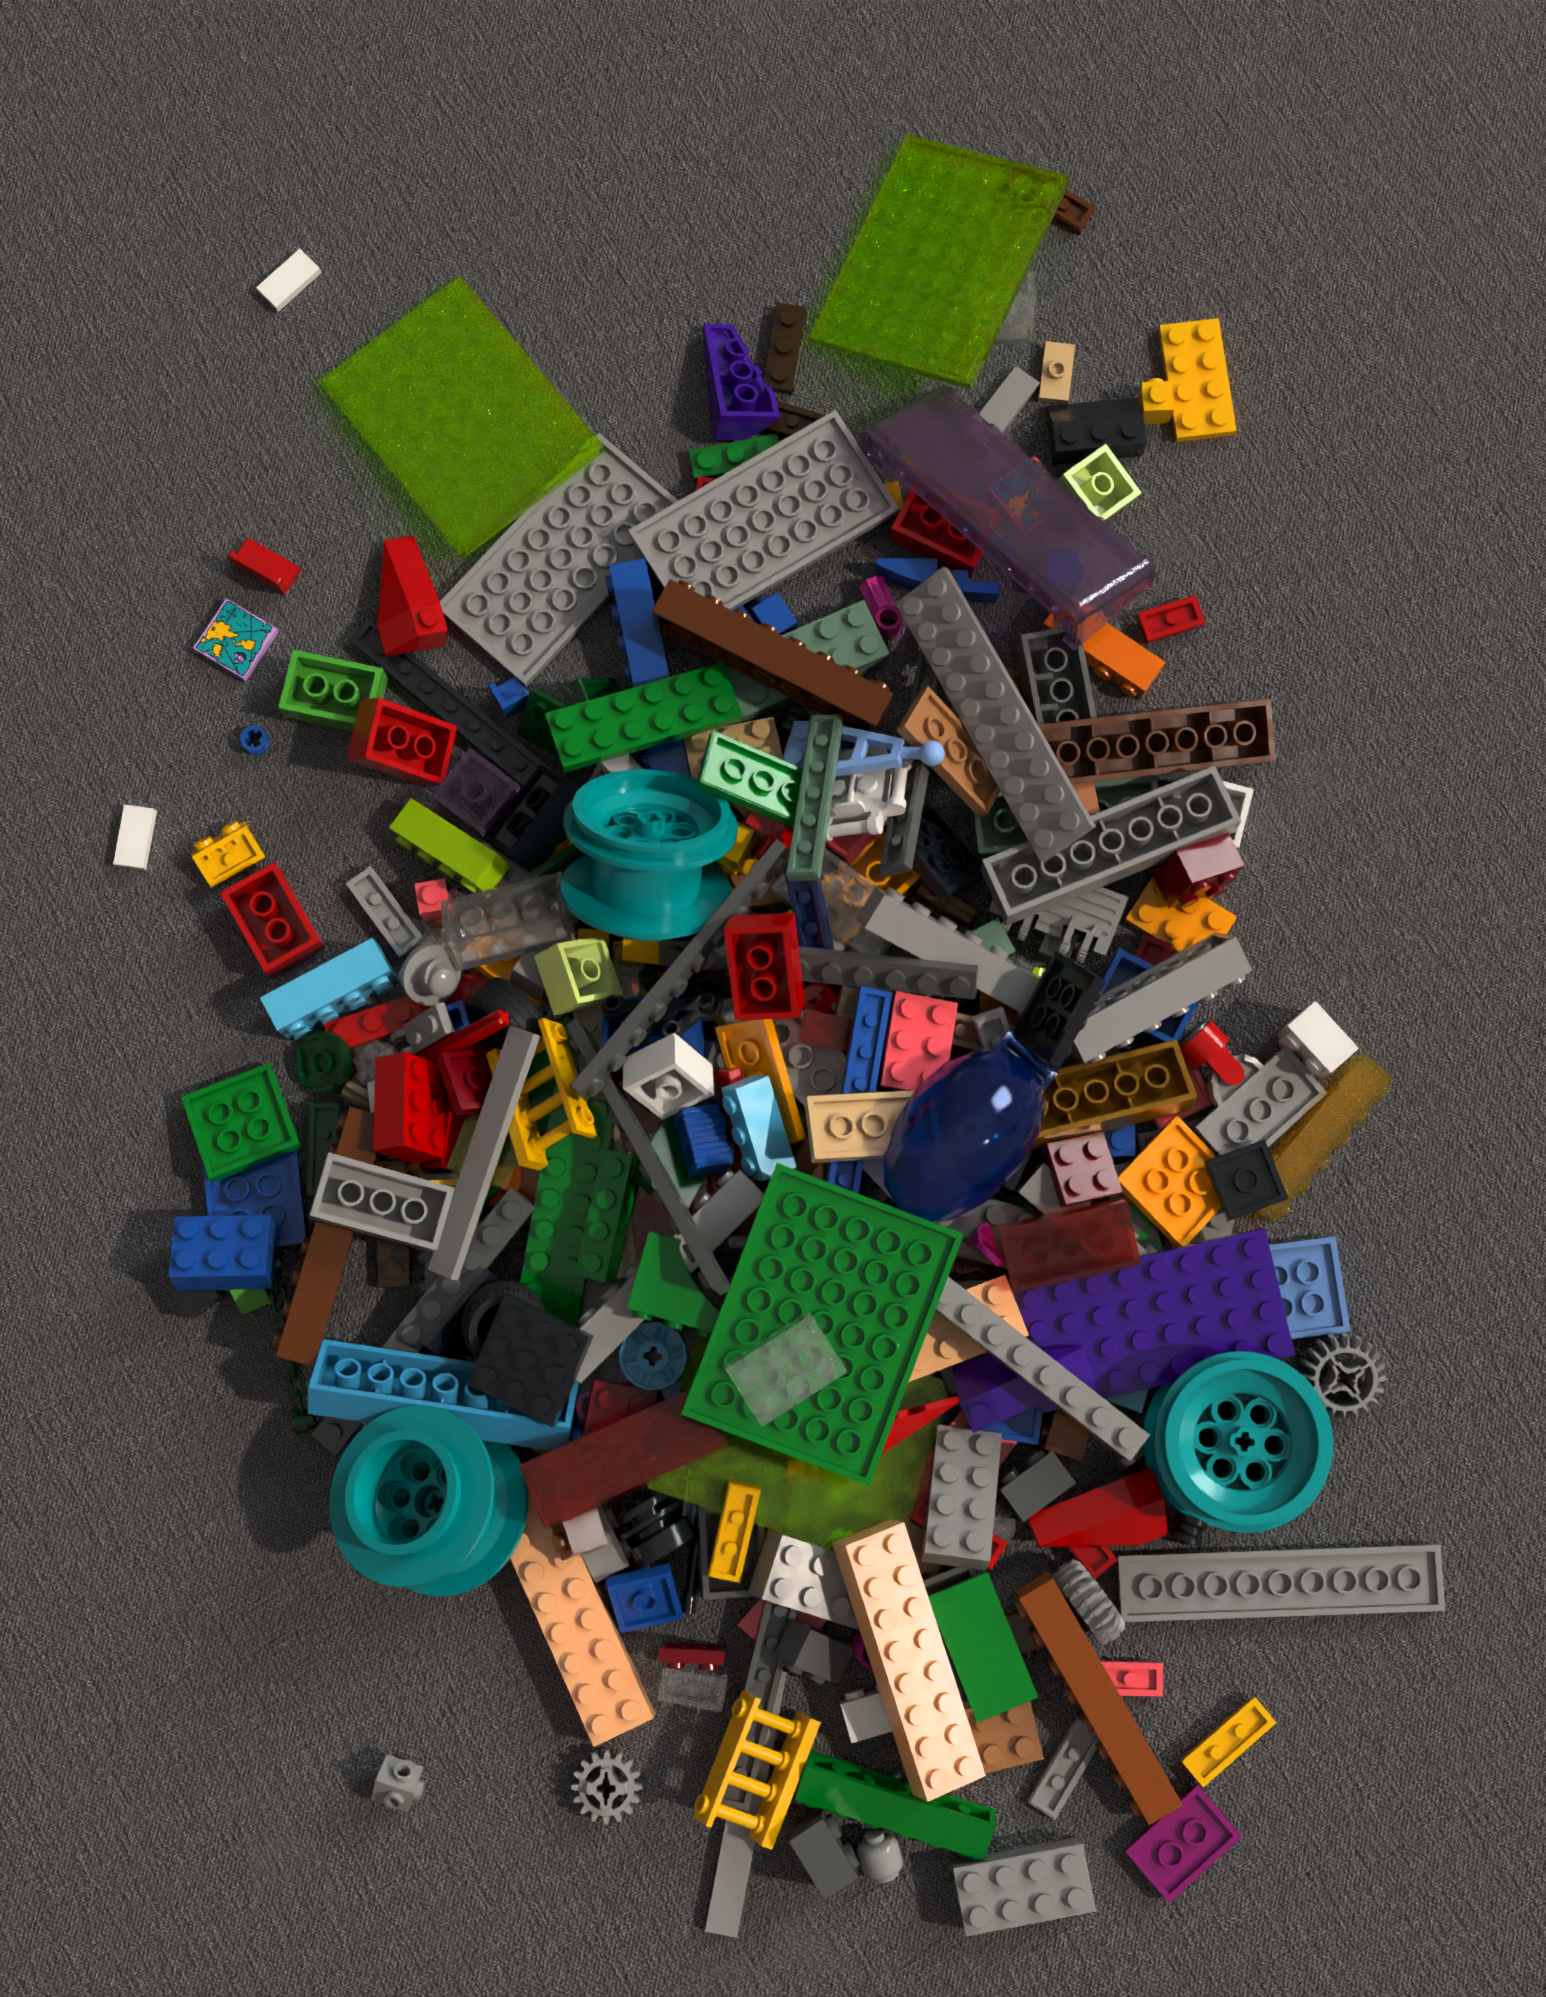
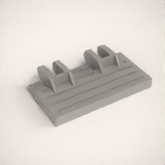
(1091, 913)

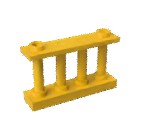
(523, 1129)
(778, 1791)

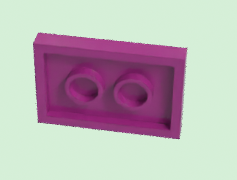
(1183, 1843)

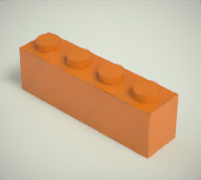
(1119, 659)

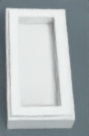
(289, 280)
(135, 837)

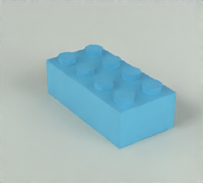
(330, 990)

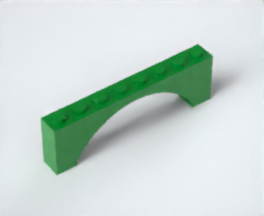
(668, 1289)

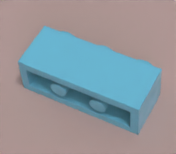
(757, 1126)

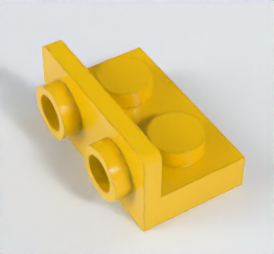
(226, 853)

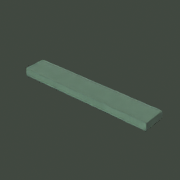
(815, 798)

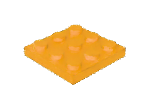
(1173, 1183)

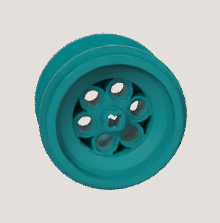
(647, 854)
(1287, 1478)
(466, 1508)

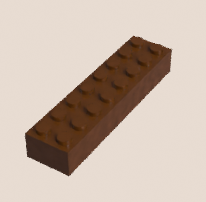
(770, 658)
(1163, 740)
(324, 1258)

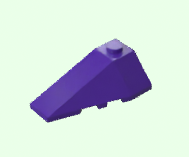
(736, 392)
(995, 1393)

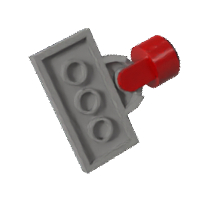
(1248, 1097)

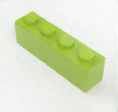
(449, 847)

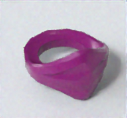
(984, 1240)

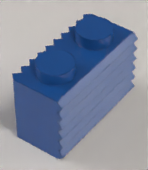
(704, 1140)

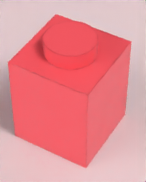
(430, 896)

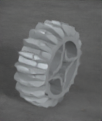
(1354, 1369)
(1089, 1601)

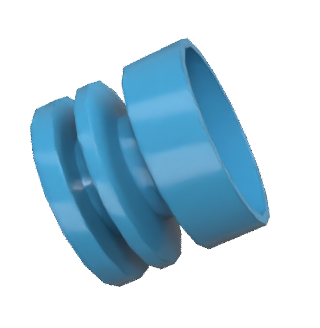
(665, 1371)

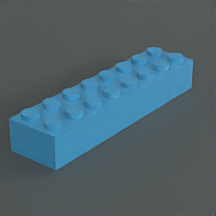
(369, 1381)

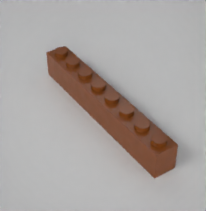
(1098, 1698)

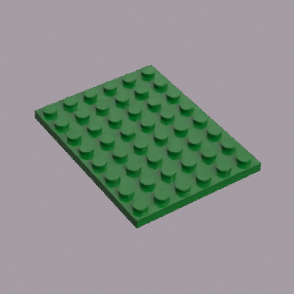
(873, 1290)

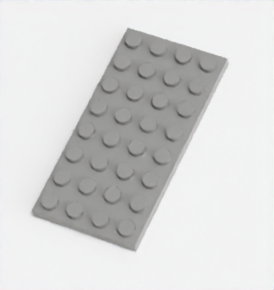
(768, 516)
(553, 564)

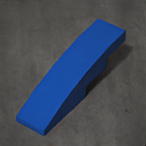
(914, 571)

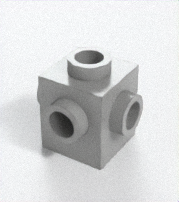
(398, 1783)

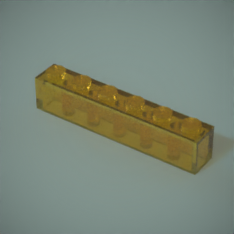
(1326, 1128)

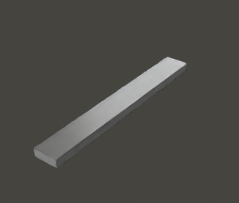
(484, 1152)
(737, 1854)

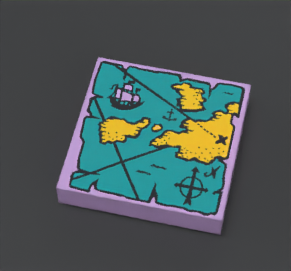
(236, 639)

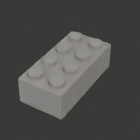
(381, 1202)
(961, 1498)
(802, 1579)
(1023, 1886)

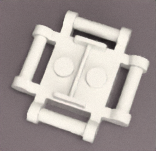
(867, 799)

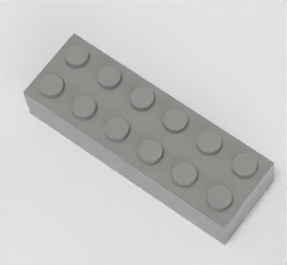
(1160, 993)

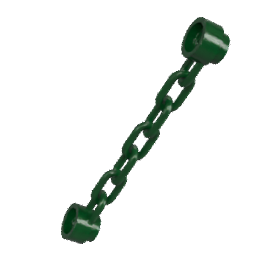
(301, 1418)

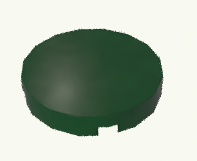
(323, 1062)

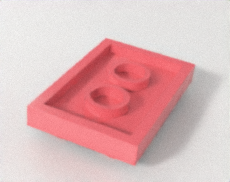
(916, 1040)

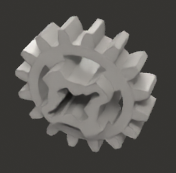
(591, 1786)

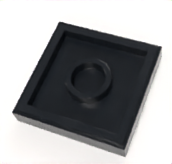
(1246, 1180)

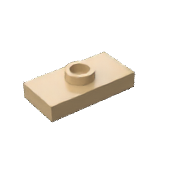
(1056, 372)

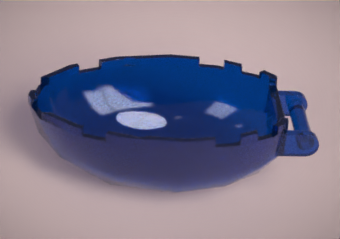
(966, 1130)

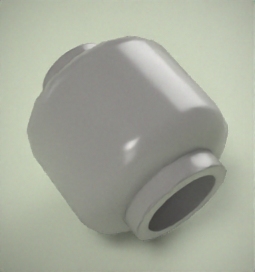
(880, 1856)

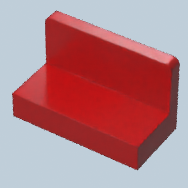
(265, 566)

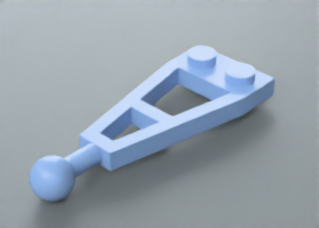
(930, 753)

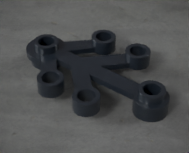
(694, 1007)

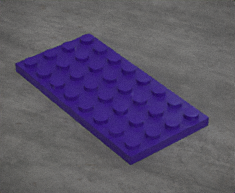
(1165, 1315)

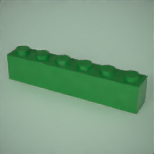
(890, 1805)

